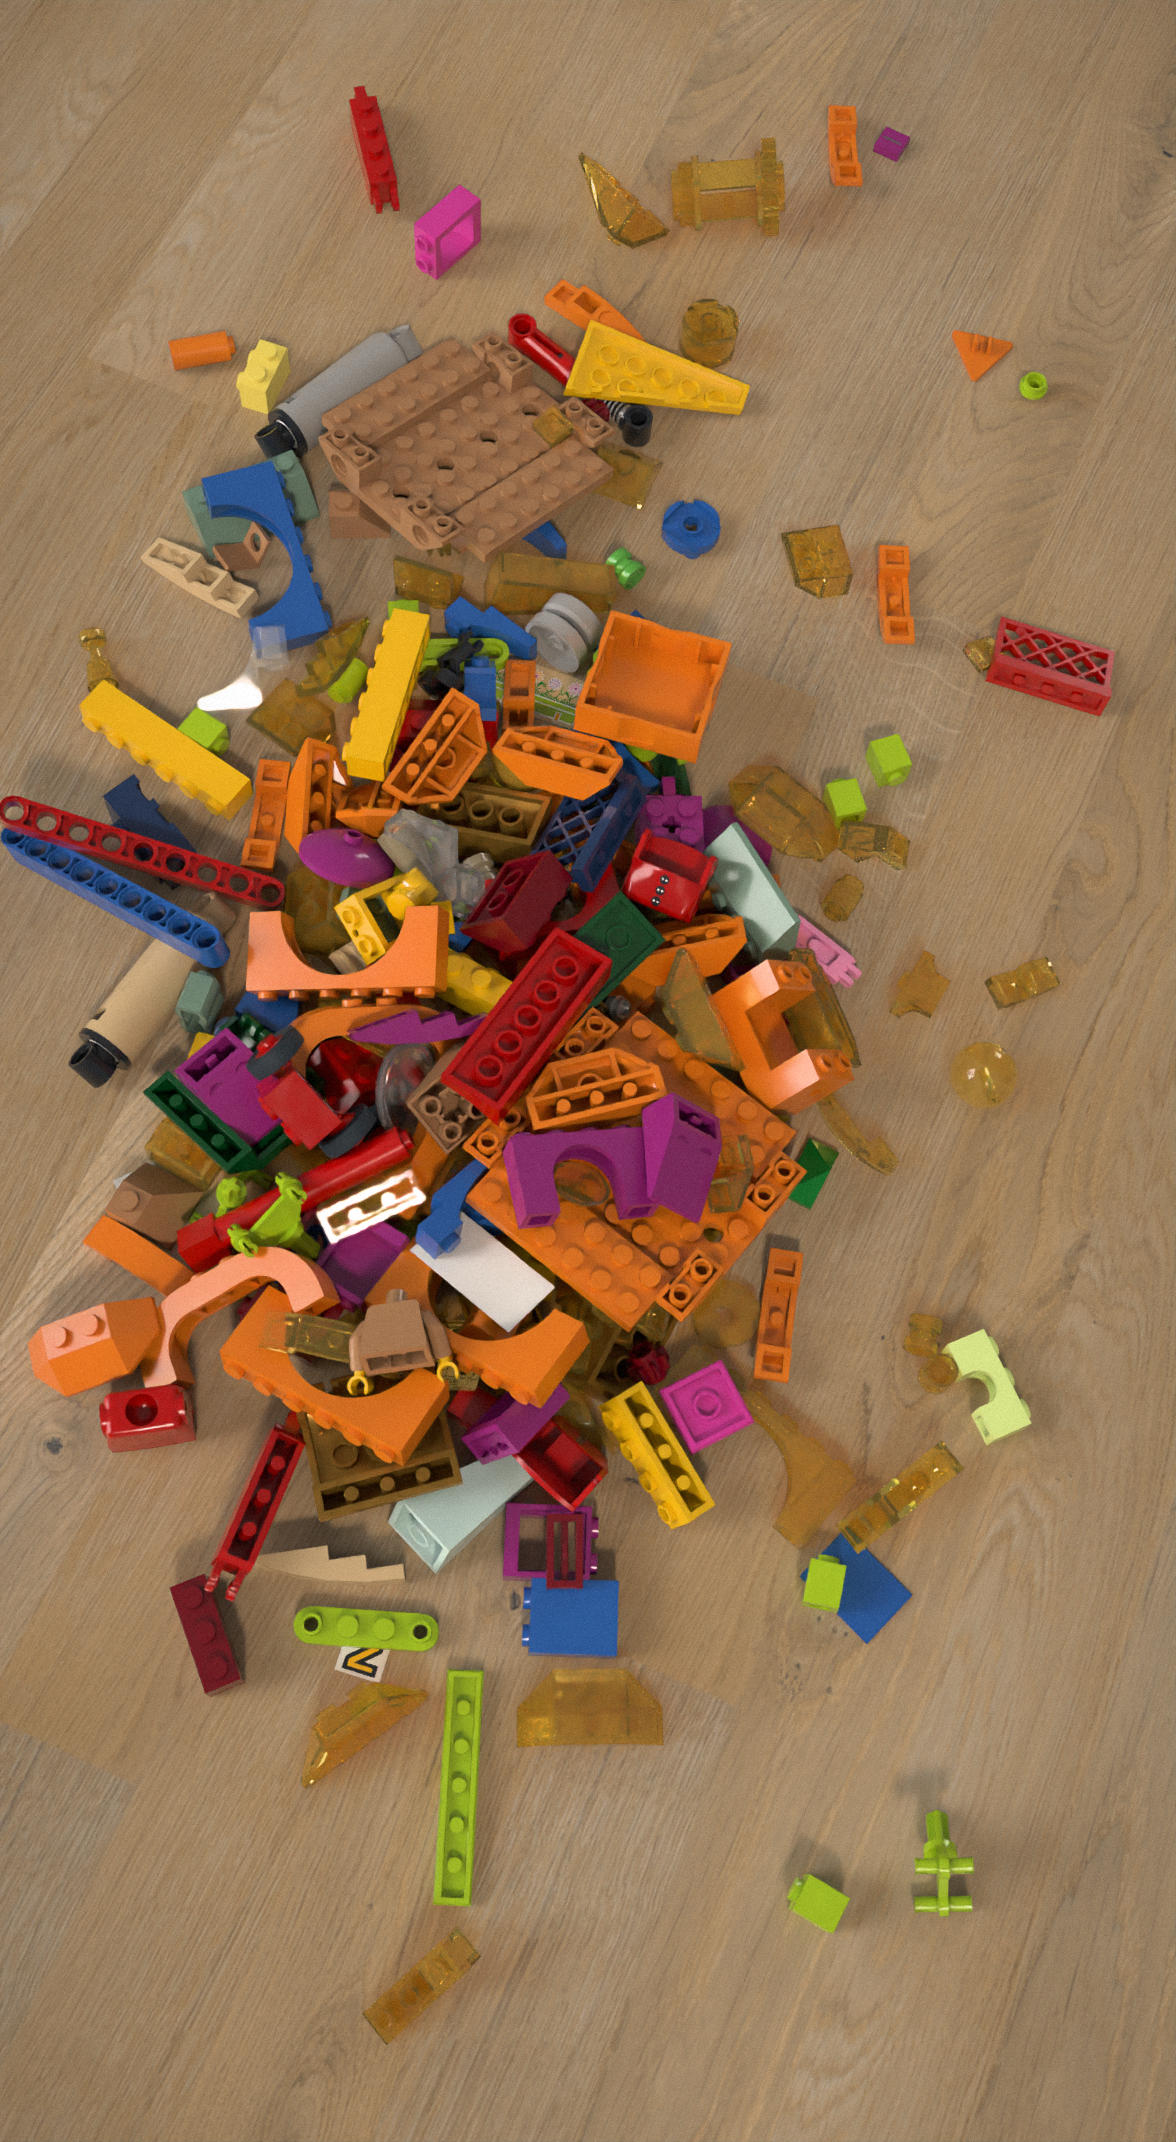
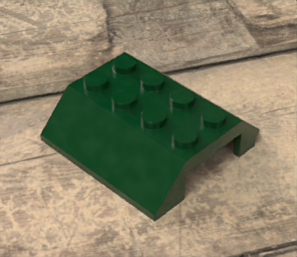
(206, 1128)

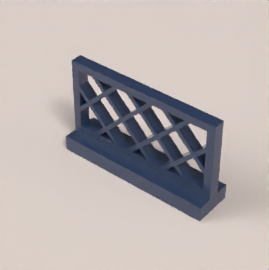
(603, 836)

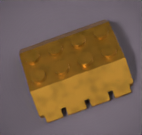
(355, 1479)

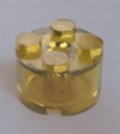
(709, 333)

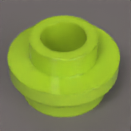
(1033, 386)

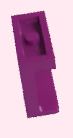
(361, 1261)

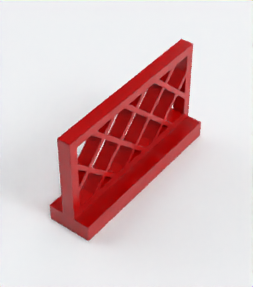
(1046, 681)

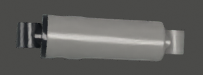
(298, 419)

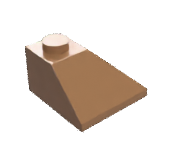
(352, 517)
(154, 1204)

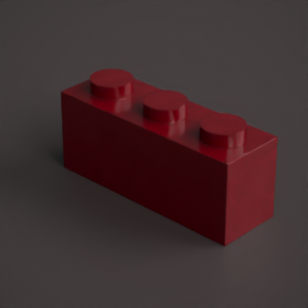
(207, 1636)

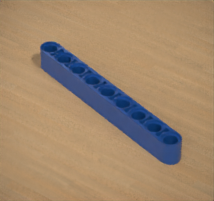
(120, 898)

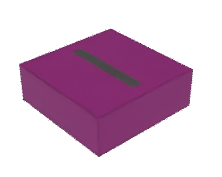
(891, 144)

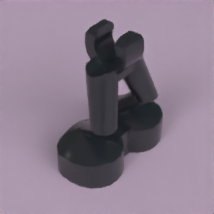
(440, 682)

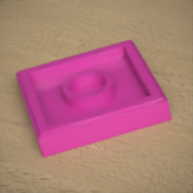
(706, 1407)

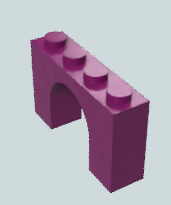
(614, 1151)

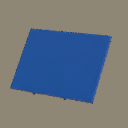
(868, 1592)

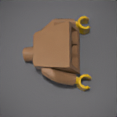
(397, 1339)

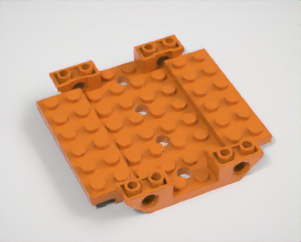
(652, 1259)

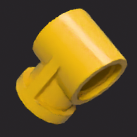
(410, 890)

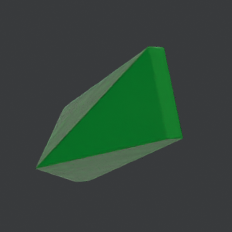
(818, 1162)

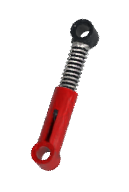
(531, 342)

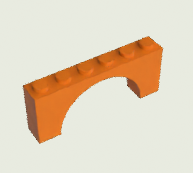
(412, 965)
(524, 1364)
(385, 1422)

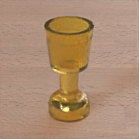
(97, 667)

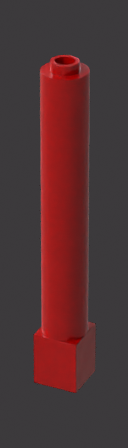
(207, 1240)

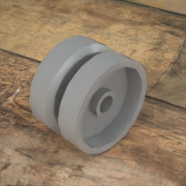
(565, 632)

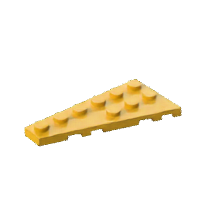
(636, 372)

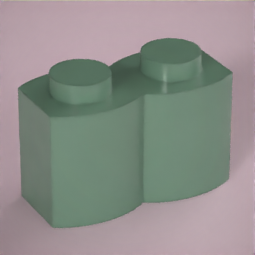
(200, 1003)

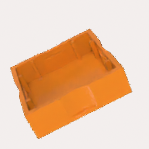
(652, 686)

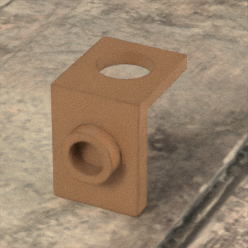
(243, 555)

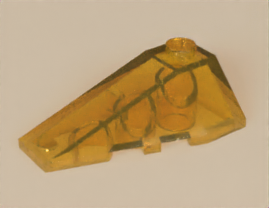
(620, 209)

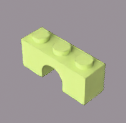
(979, 1359)

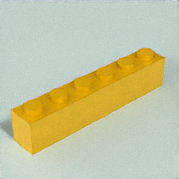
(388, 695)
(166, 750)

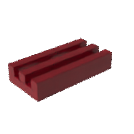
(564, 1584)

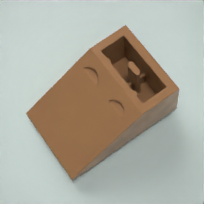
(442, 1110)

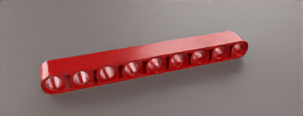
(130, 843)

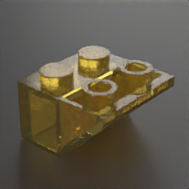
(818, 561)
(292, 719)
(181, 1156)

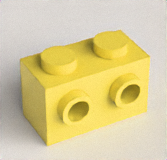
(263, 376)

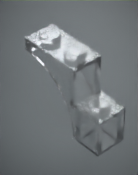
(245, 692)
(438, 851)

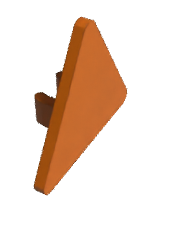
(979, 352)

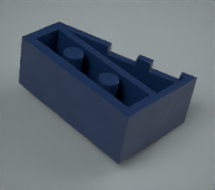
(138, 815)

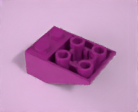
(226, 1087)
(680, 1154)

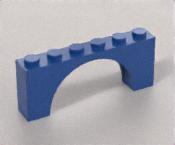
(258, 496)

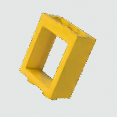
(357, 916)

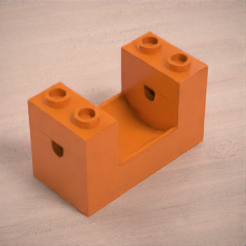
(774, 1070)

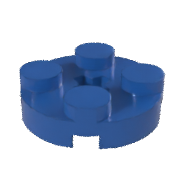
(687, 542)

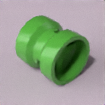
(626, 569)

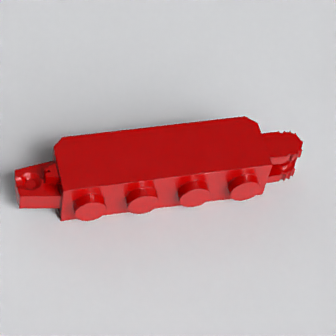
(373, 150)
(257, 1505)

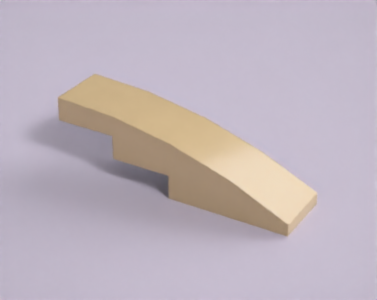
(199, 578)
(317, 1566)

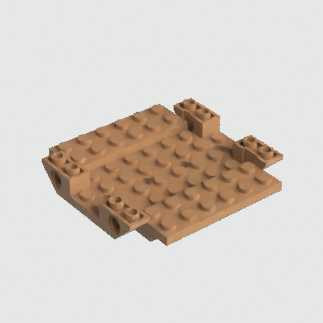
(437, 417)

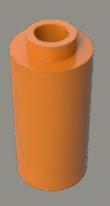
(201, 350)

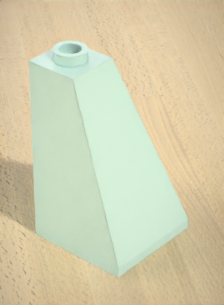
(448, 1519)

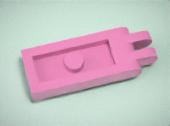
(829, 955)

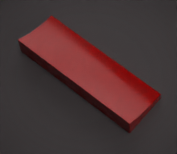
(527, 1024)

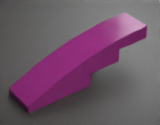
(409, 1029)

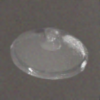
(396, 1081)

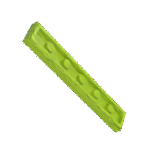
(458, 1788)

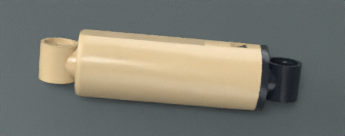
(142, 1002)

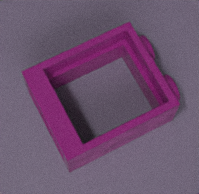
(510, 1425)
(515, 1511)

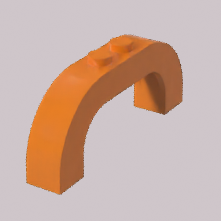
(339, 1019)
(210, 1291)

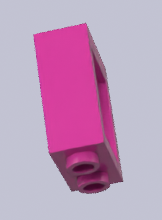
(455, 212)

